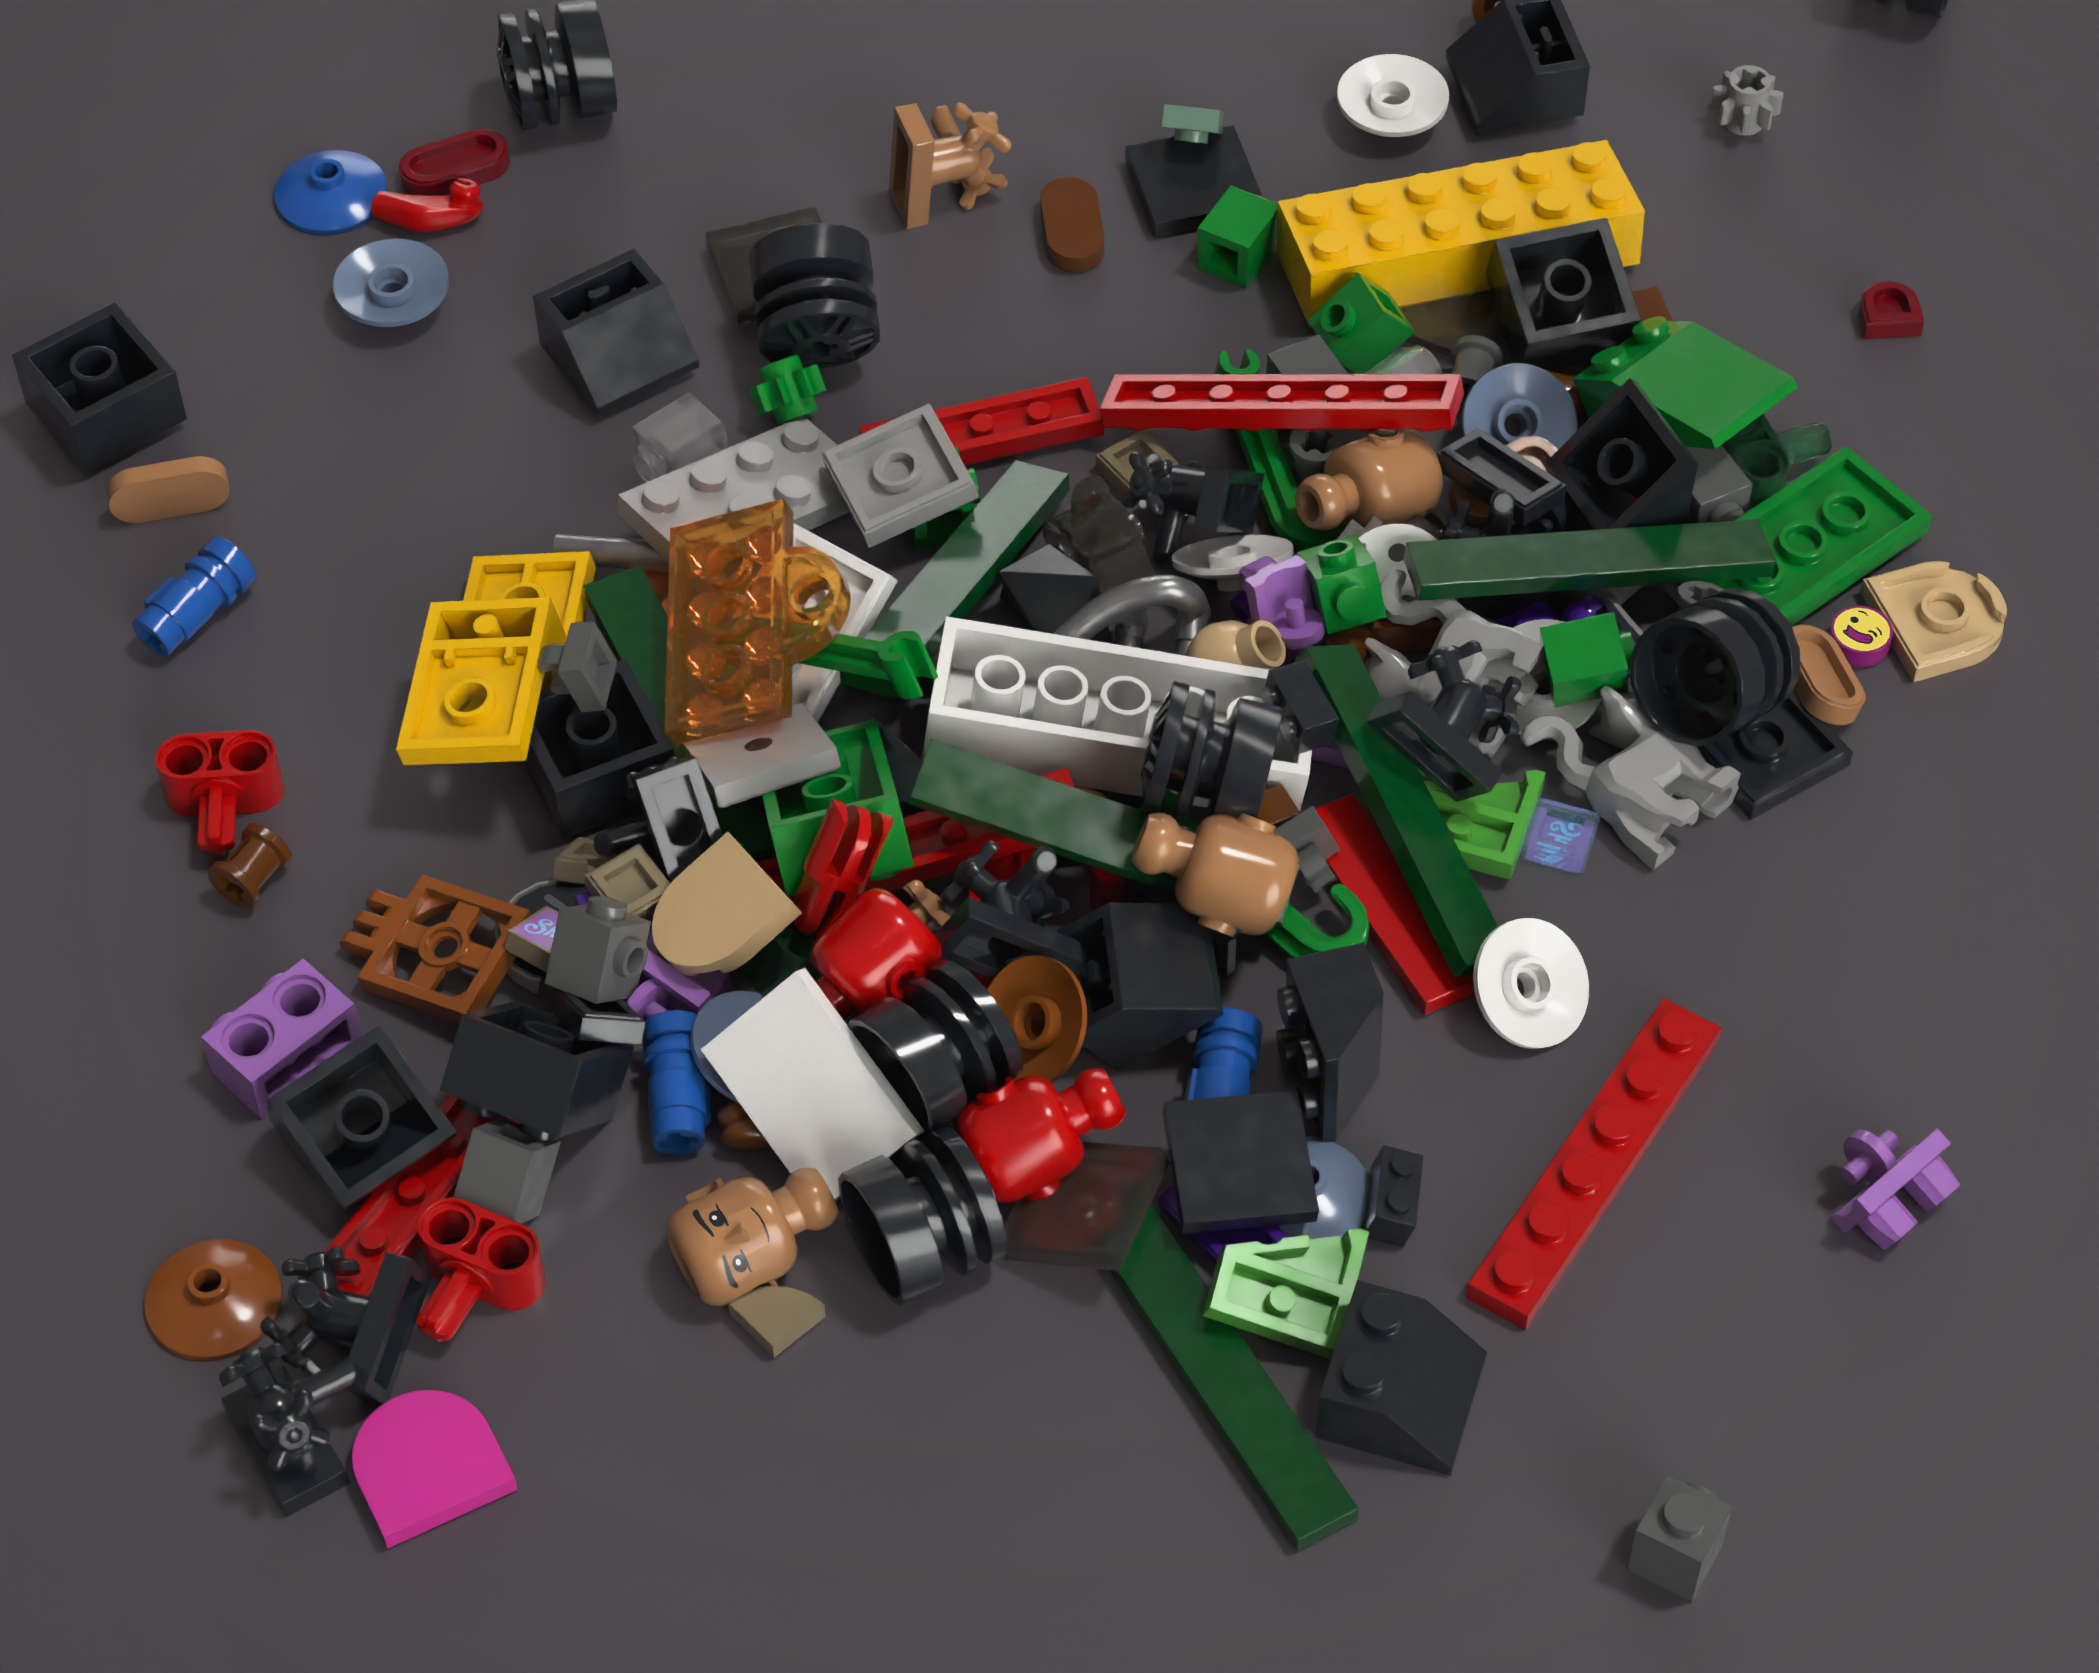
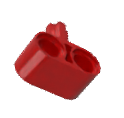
(217, 779)
(474, 1264)

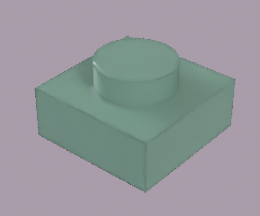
(1192, 123)

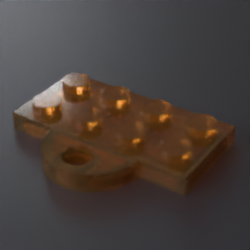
(743, 619)

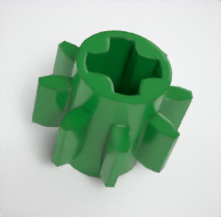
(787, 389)

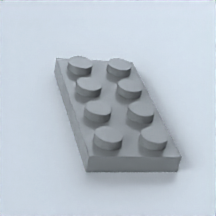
(751, 473)

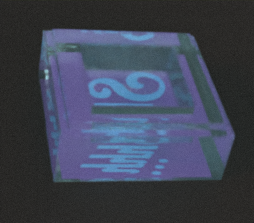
(1560, 836)

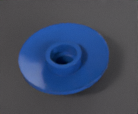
(328, 192)

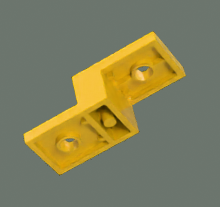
(480, 658)

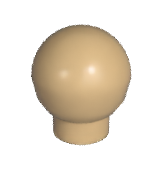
(1240, 644)

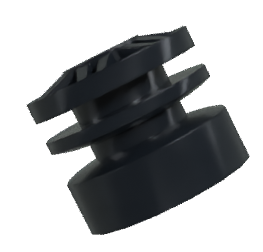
(556, 63)
(814, 294)
(1714, 666)
(1209, 757)
(940, 1043)
(936, 1209)

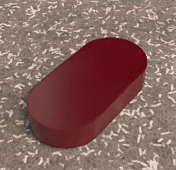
(472, 155)

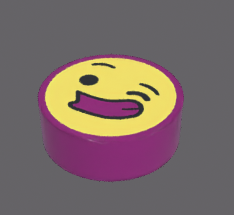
(1862, 635)

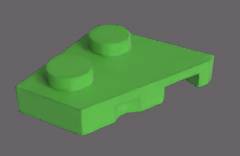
(1493, 824)
(1288, 1288)

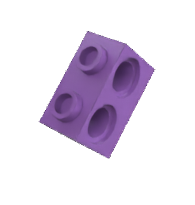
(284, 1042)

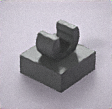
(581, 666)
(1313, 846)

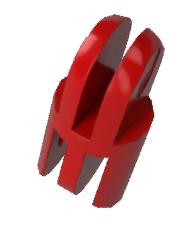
(839, 863)

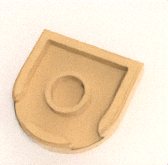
(1938, 616)
(719, 911)

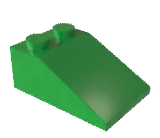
(1691, 376)
(862, 780)

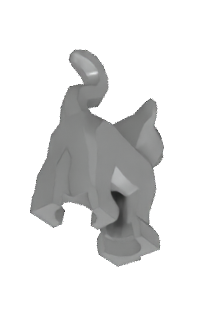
(1503, 655)
(1638, 782)

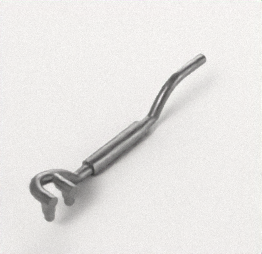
(1119, 605)

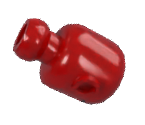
(872, 952)
(1031, 1132)

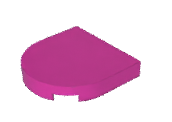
(427, 1463)

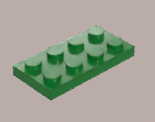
(1830, 532)

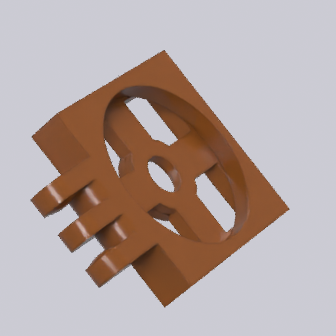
(401, 928)

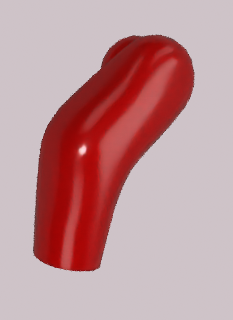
(429, 213)

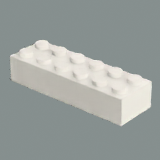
(1078, 704)

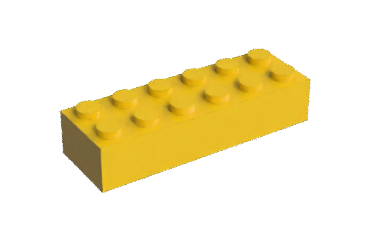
(1438, 228)

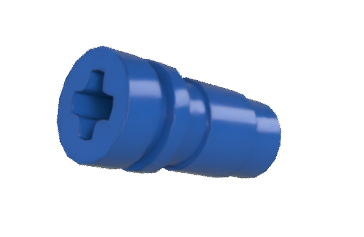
(188, 602)
(1225, 1055)
(676, 1087)

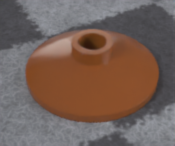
(1037, 994)
(218, 1321)

